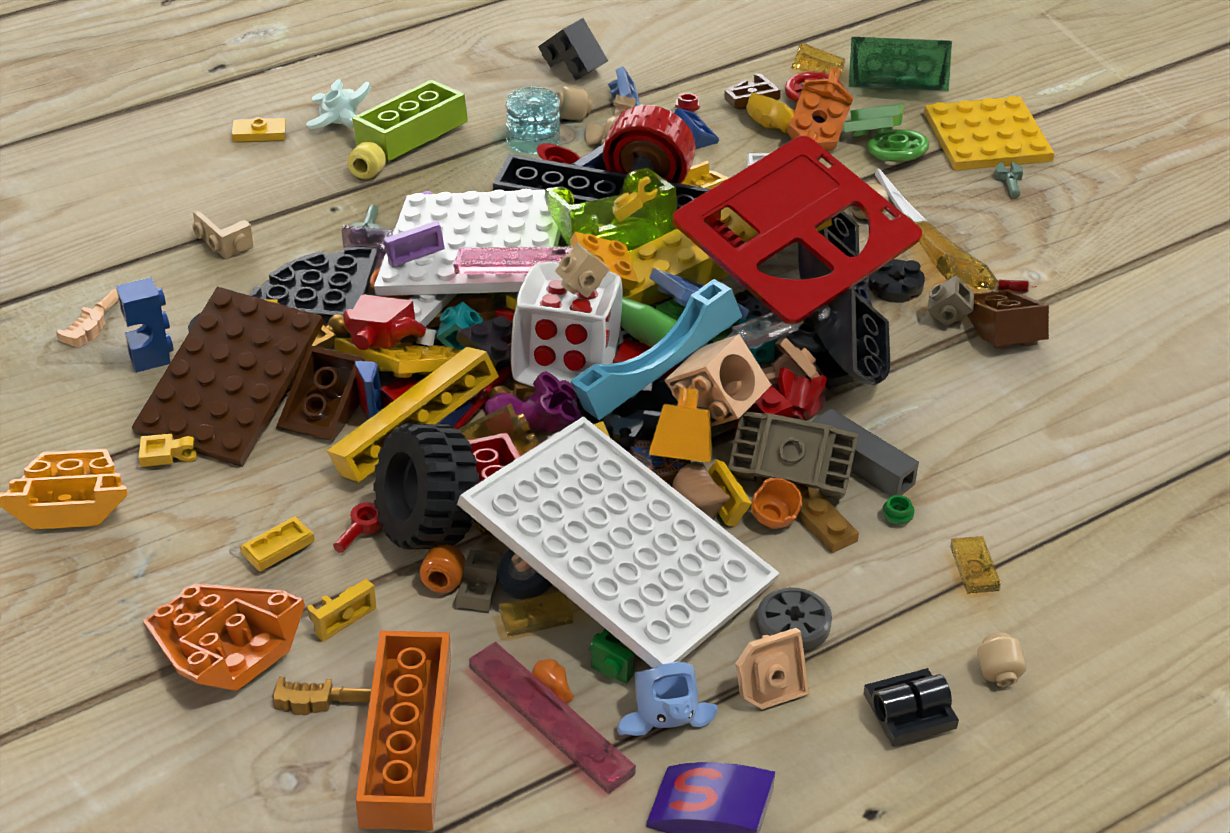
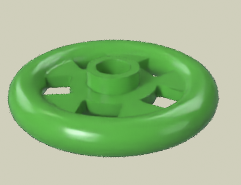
(898, 145)

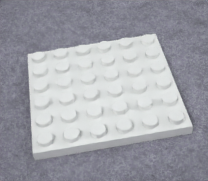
(468, 222)

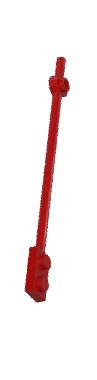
(364, 515)

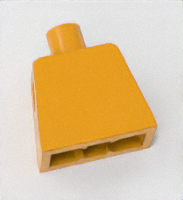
(683, 430)

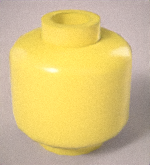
(366, 160)

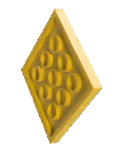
(988, 133)

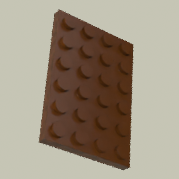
(229, 374)

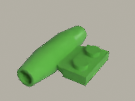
(648, 323)

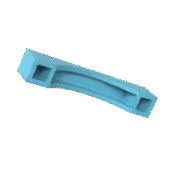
(704, 317)

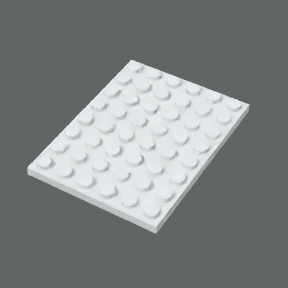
(619, 542)

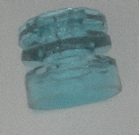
(532, 118)

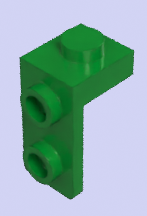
(611, 658)

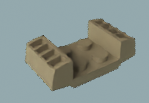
(793, 450)

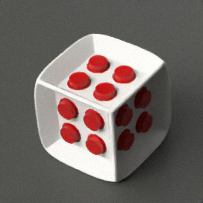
(562, 329)

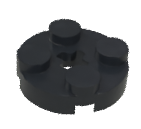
(908, 274)

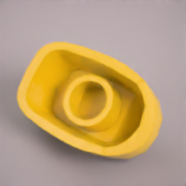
(769, 112)

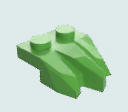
(880, 118)

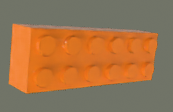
(404, 731)

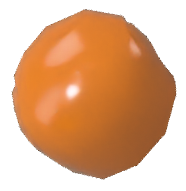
(776, 503)

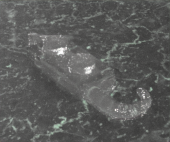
(768, 328)

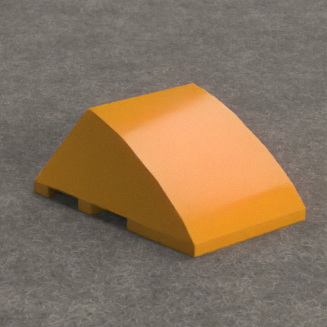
(65, 490)

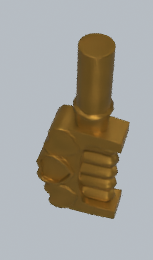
(307, 698)

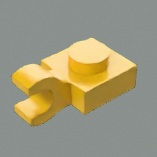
(628, 204)
(161, 449)

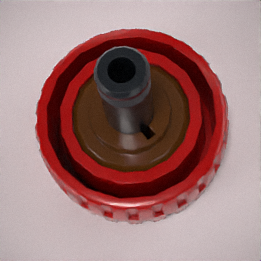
(650, 139)

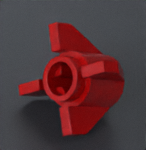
(802, 393)

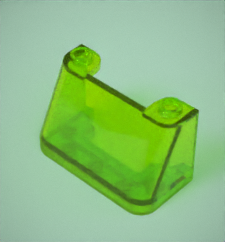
(598, 218)

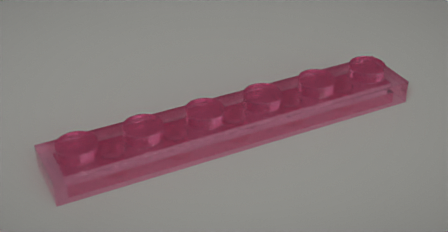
(552, 717)

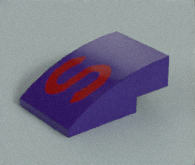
(712, 798)

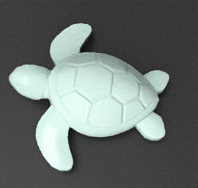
(338, 105)

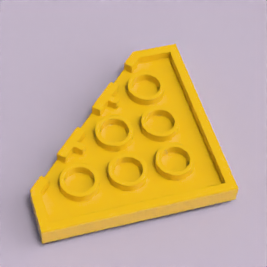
(402, 357)

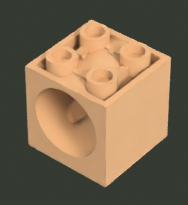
(724, 375)

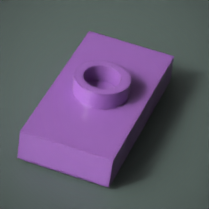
(414, 243)

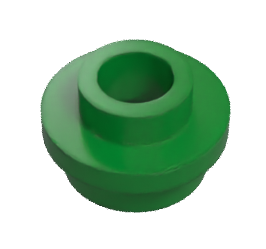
(898, 509)

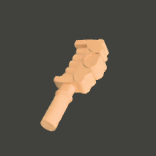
(90, 322)

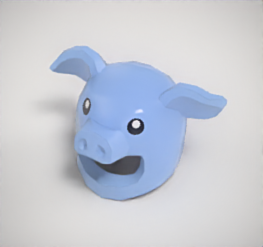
(666, 700)

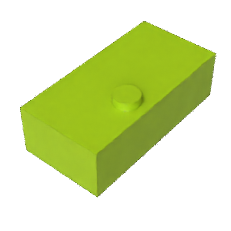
(411, 118)

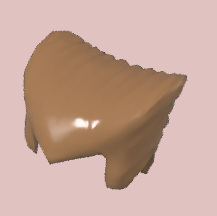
(698, 487)

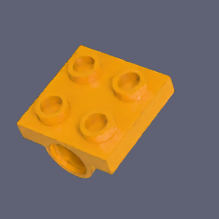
(612, 253)

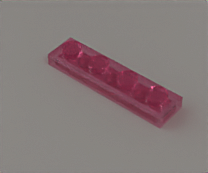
(505, 259)

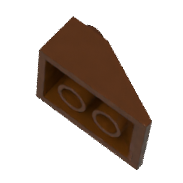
(1009, 318)
(322, 394)

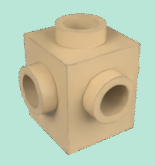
(581, 271)

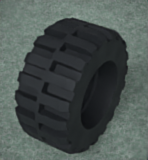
(420, 484)

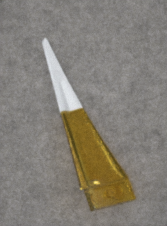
(944, 254)

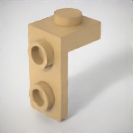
(227, 241)

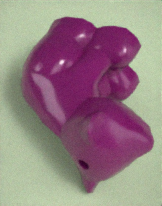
(547, 409)

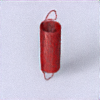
(1015, 285)

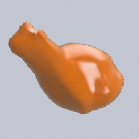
(553, 677)

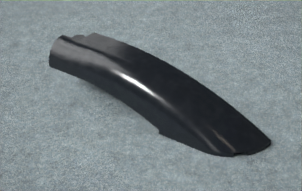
(854, 329)

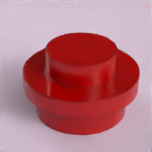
(688, 102)

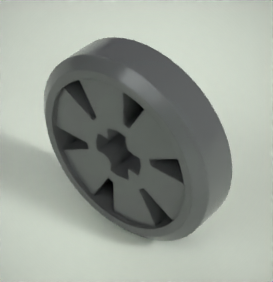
(786, 603)

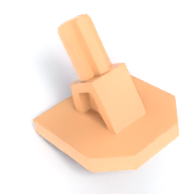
(794, 360)
(773, 669)

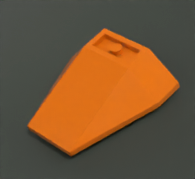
(225, 632)

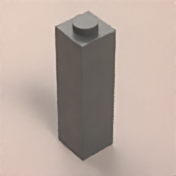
(875, 458)

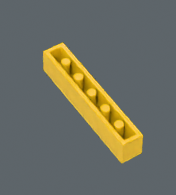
(422, 404)

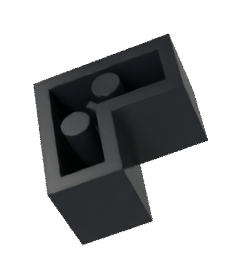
(576, 47)

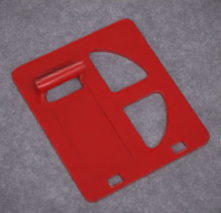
(785, 203)

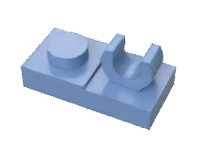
(624, 85)

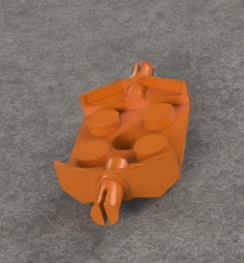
(822, 99)

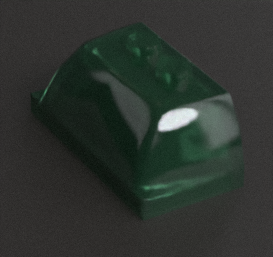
(900, 64)

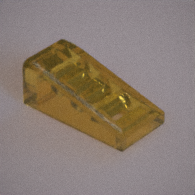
(813, 59)

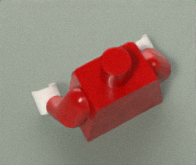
(384, 322)

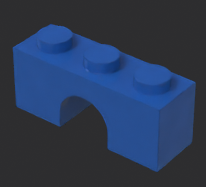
(142, 304)

